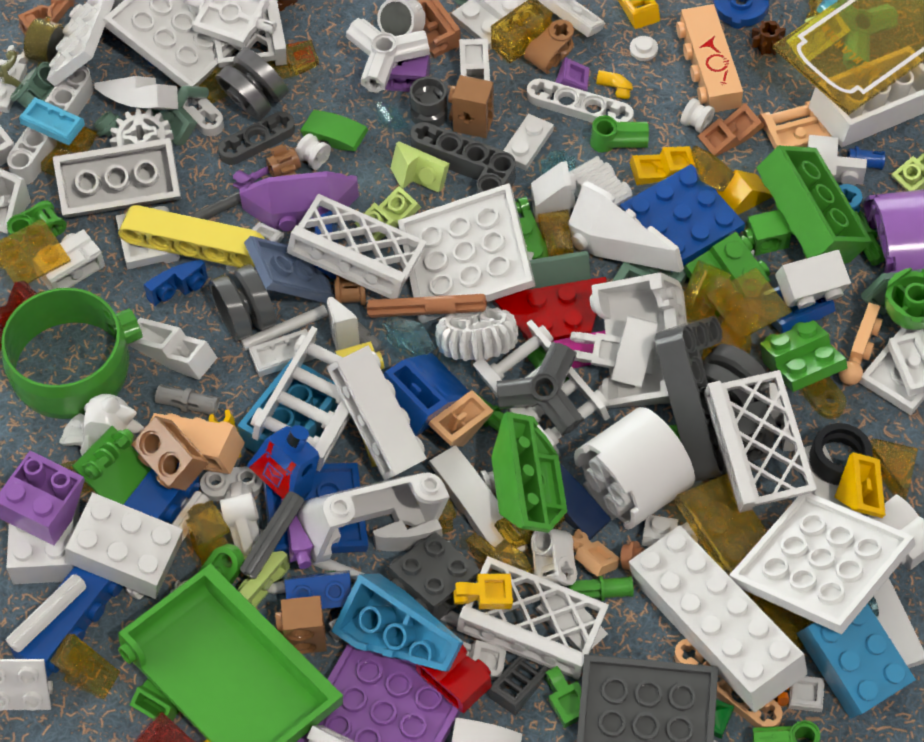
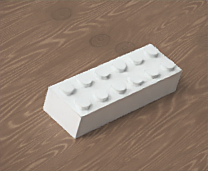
(718, 618)

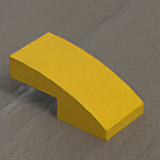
(658, 167)

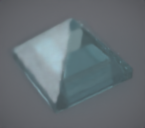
(389, 117)

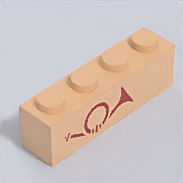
(710, 58)

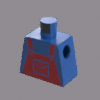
(286, 461)

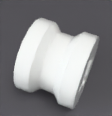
(697, 115)
(313, 151)

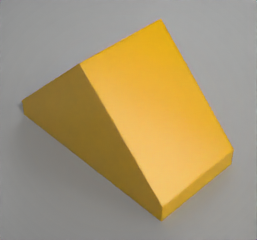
(745, 191)
(862, 485)

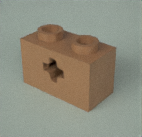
(472, 106)

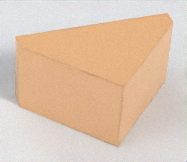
(461, 419)

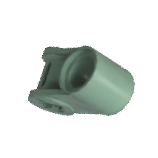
(33, 85)

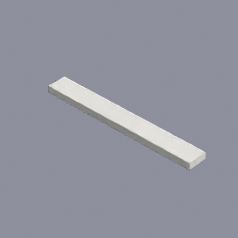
(891, 612)

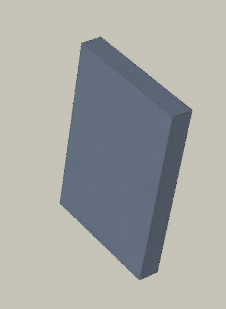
(286, 272)

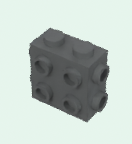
(431, 573)

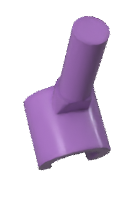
(245, 180)

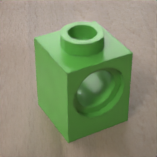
(768, 232)

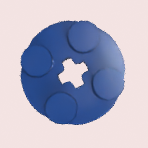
(741, 15)

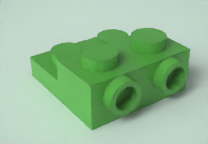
(732, 256)
(802, 355)

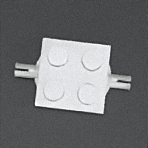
(231, 19)

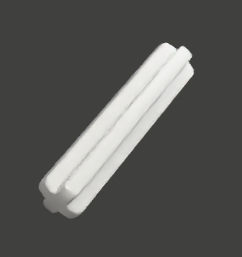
(46, 613)

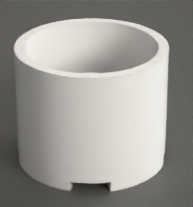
(635, 467)

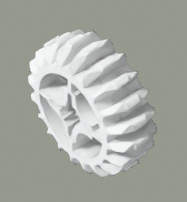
(477, 334)

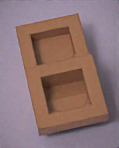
(732, 131)

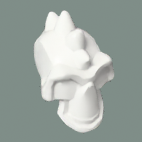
(99, 416)

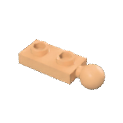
(862, 346)

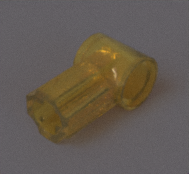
(556, 232)

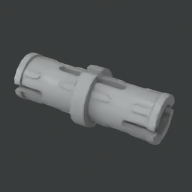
(187, 399)

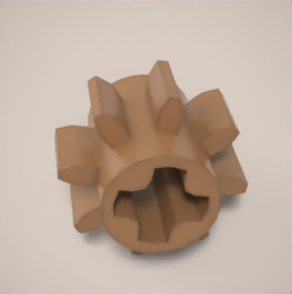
(283, 161)

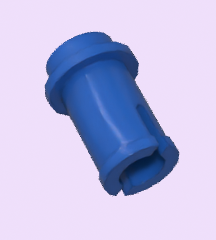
(875, 159)

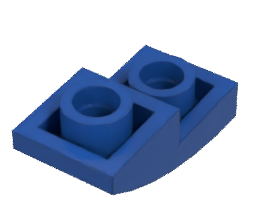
(183, 277)

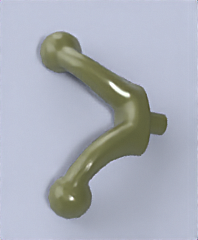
(4, 68)

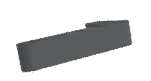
(686, 384)

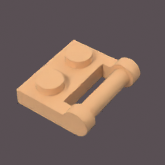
(795, 132)

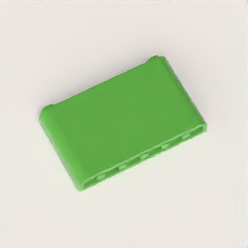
(227, 665)

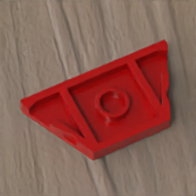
(557, 307)

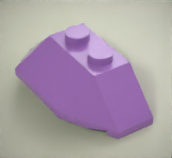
(286, 199)

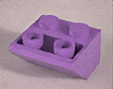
(41, 497)

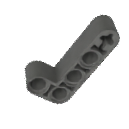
(466, 156)

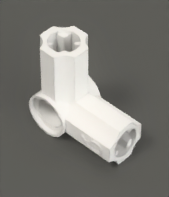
(241, 516)

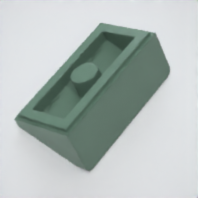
(561, 269)

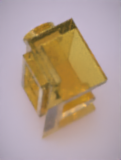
(206, 529)

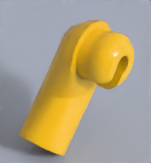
(617, 81)

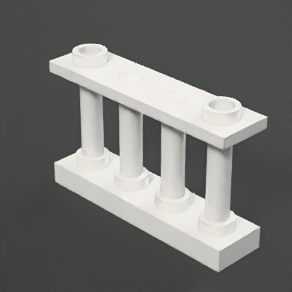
(543, 338)
(332, 421)

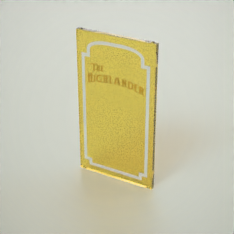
(857, 48)

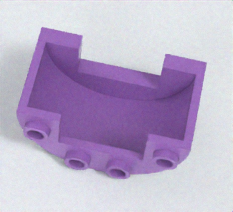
(899, 227)

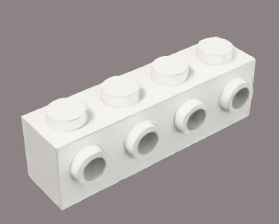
(376, 412)

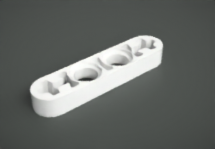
(581, 100)

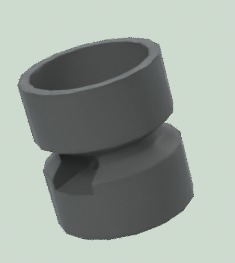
(428, 101)

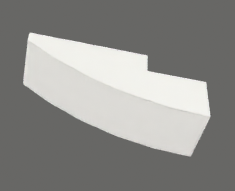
(140, 92)
(174, 349)

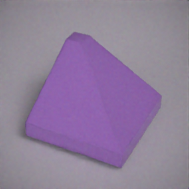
(573, 75)

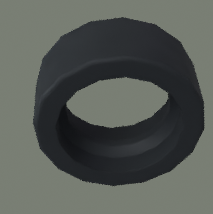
(837, 433)

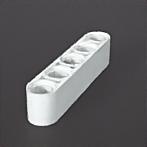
(34, 146)

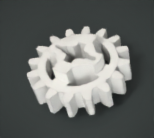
(138, 127)

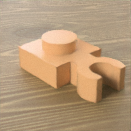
(594, 556)

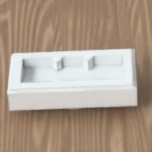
(276, 353)

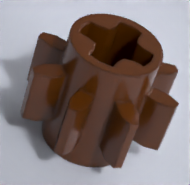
(767, 36)

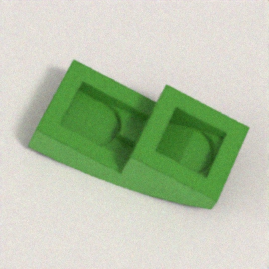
(337, 130)

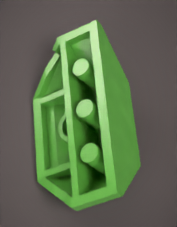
(527, 475)

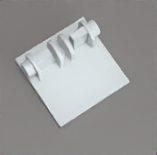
(24, 685)

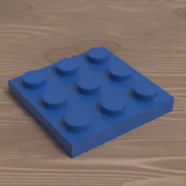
(686, 213)
(330, 479)

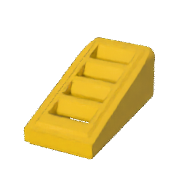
(642, 15)

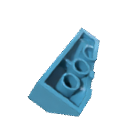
(393, 623)

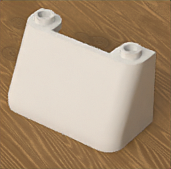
(647, 297)
(408, 498)

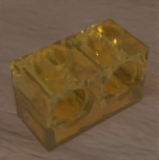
(518, 28)

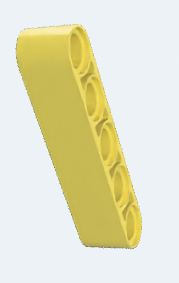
(187, 236)

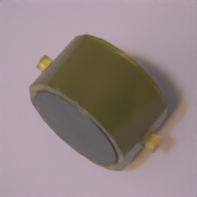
(42, 39)

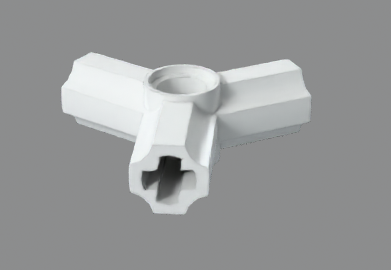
(384, 51)

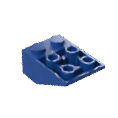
(424, 389)

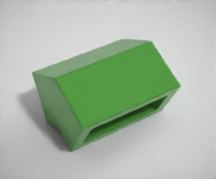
(152, 701)

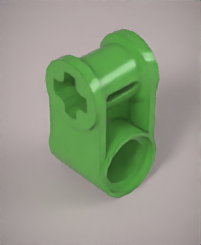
(34, 214)

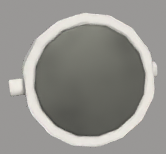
(401, 17)

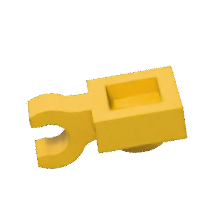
(491, 591)

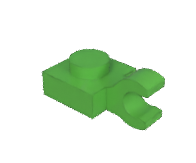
(565, 697)

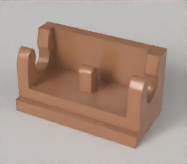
(440, 28)

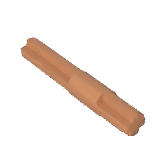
(427, 305)

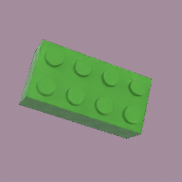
(812, 202)

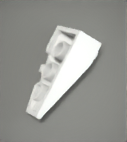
(617, 234)

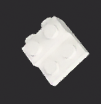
(479, 15)

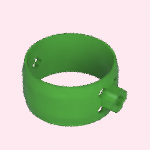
(57, 308)

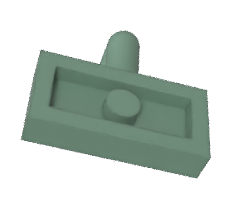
(179, 119)

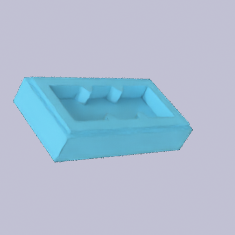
(51, 121)

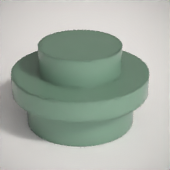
(105, 123)

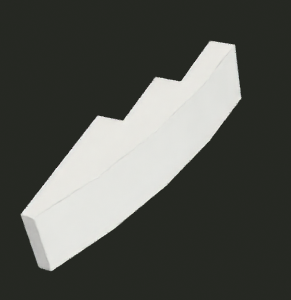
(470, 494)

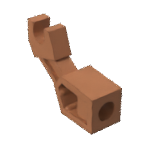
(55, 11)

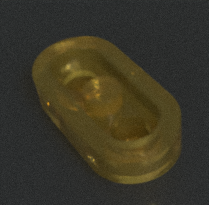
(820, 391)

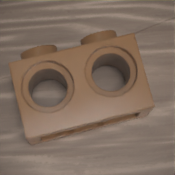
(173, 449)
(303, 623)

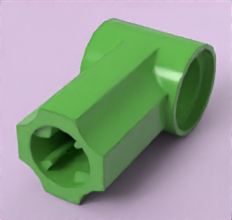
(611, 134)
(787, 733)

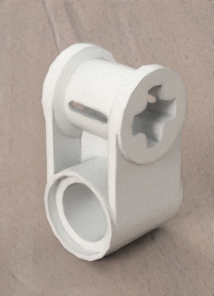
(554, 556)

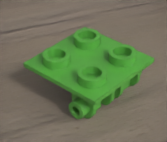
(112, 466)

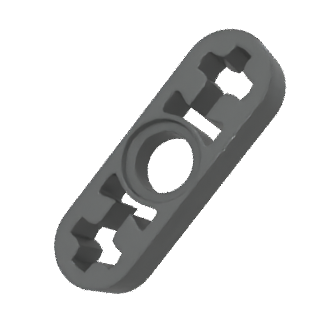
(260, 127)

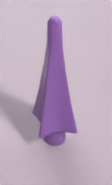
(299, 544)

